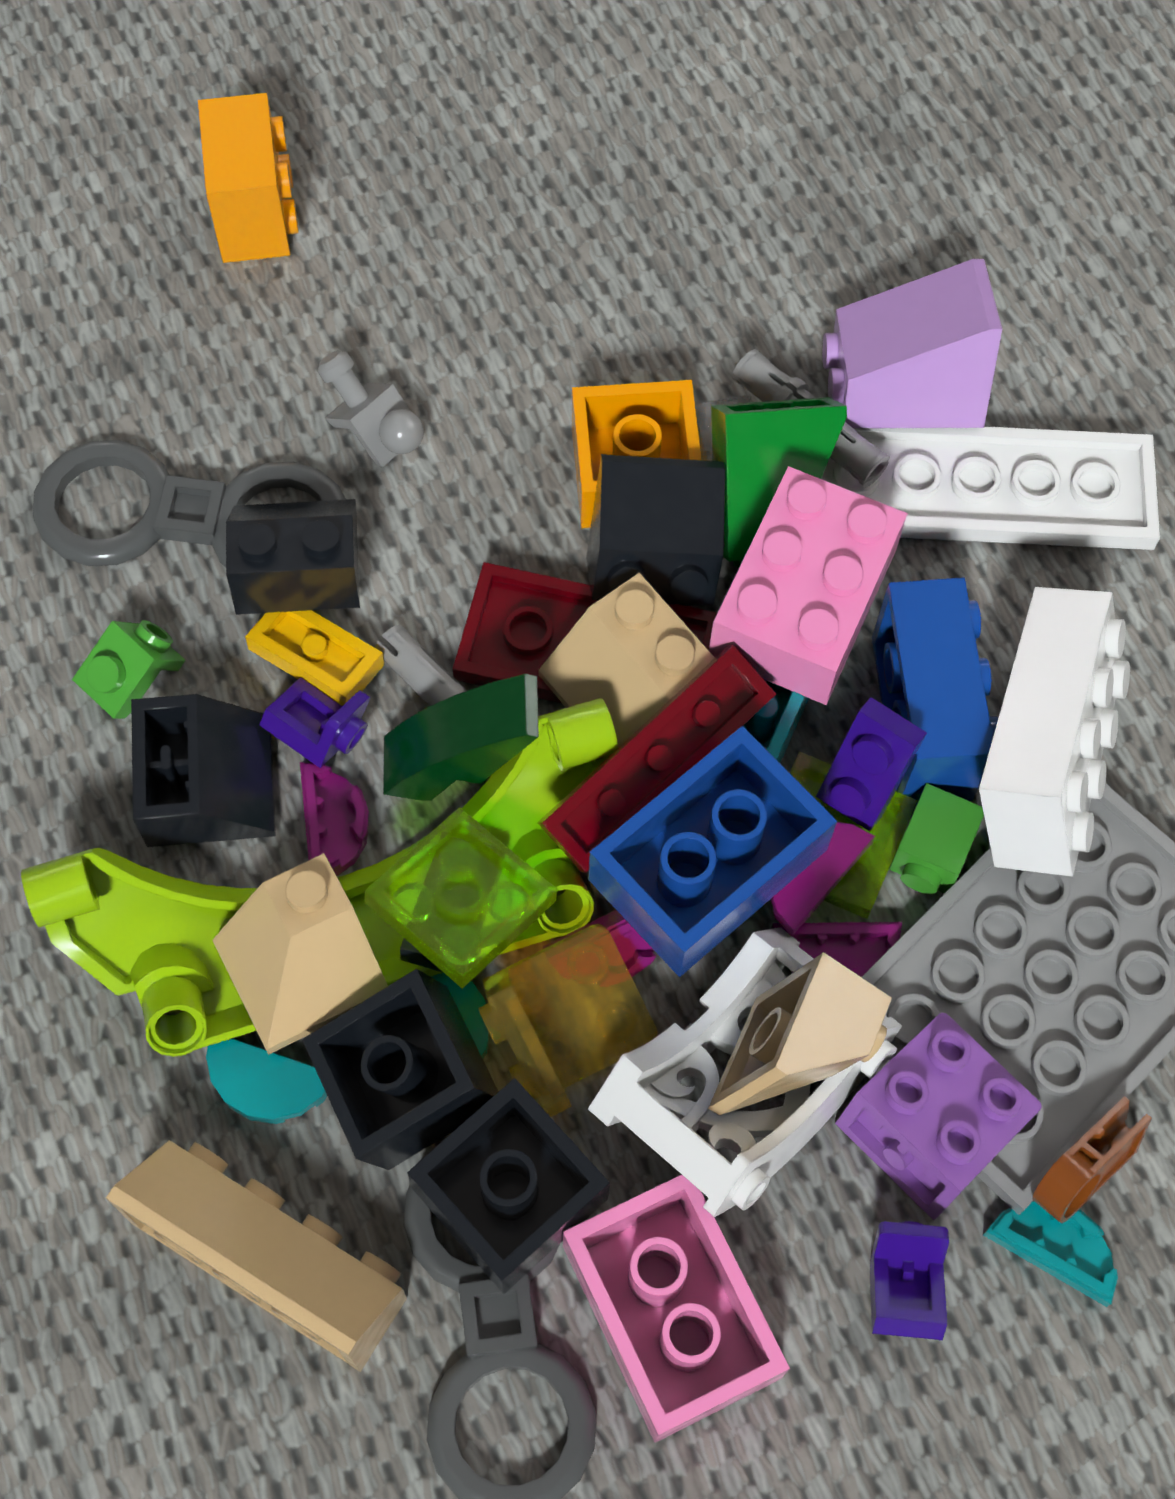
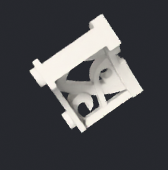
(654, 1105)

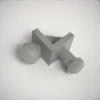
(371, 411)

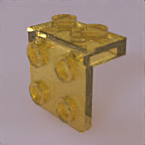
(566, 1014)

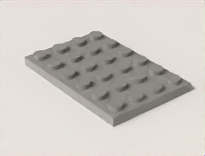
(1052, 980)

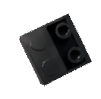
(200, 771)

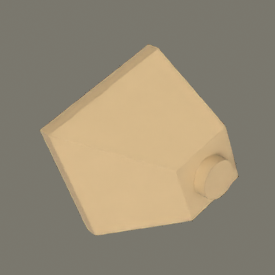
(298, 954)
(803, 1034)

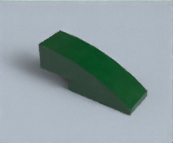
(461, 738)

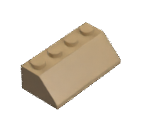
(262, 1251)

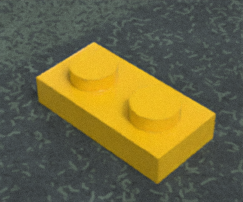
(316, 651)

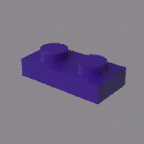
(870, 764)

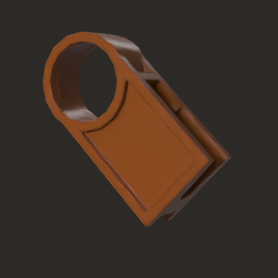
(1090, 1162)

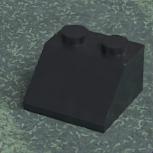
(660, 523)
(293, 556)

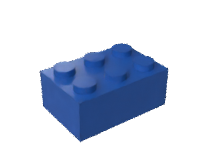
(936, 681)
(710, 850)

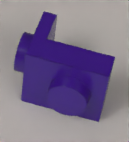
(316, 723)
(909, 1280)

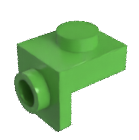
(126, 665)

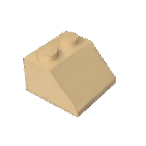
(628, 654)

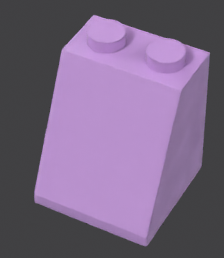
(917, 352)

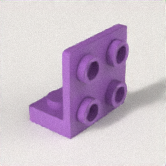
(937, 1114)

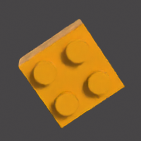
(247, 177)
(630, 421)

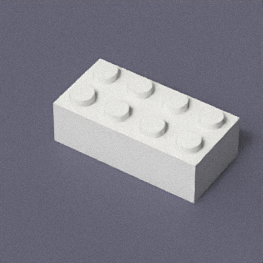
(1054, 731)

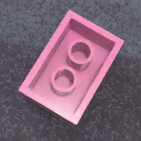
(808, 583)
(673, 1306)

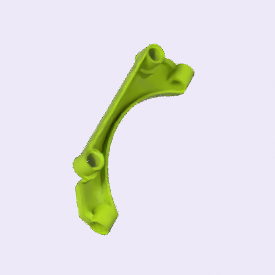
(158, 930)

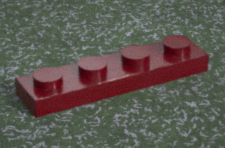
(658, 754)

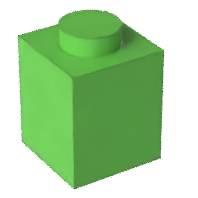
(937, 841)

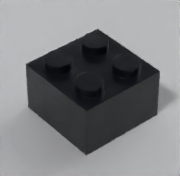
(400, 1070)
(509, 1185)

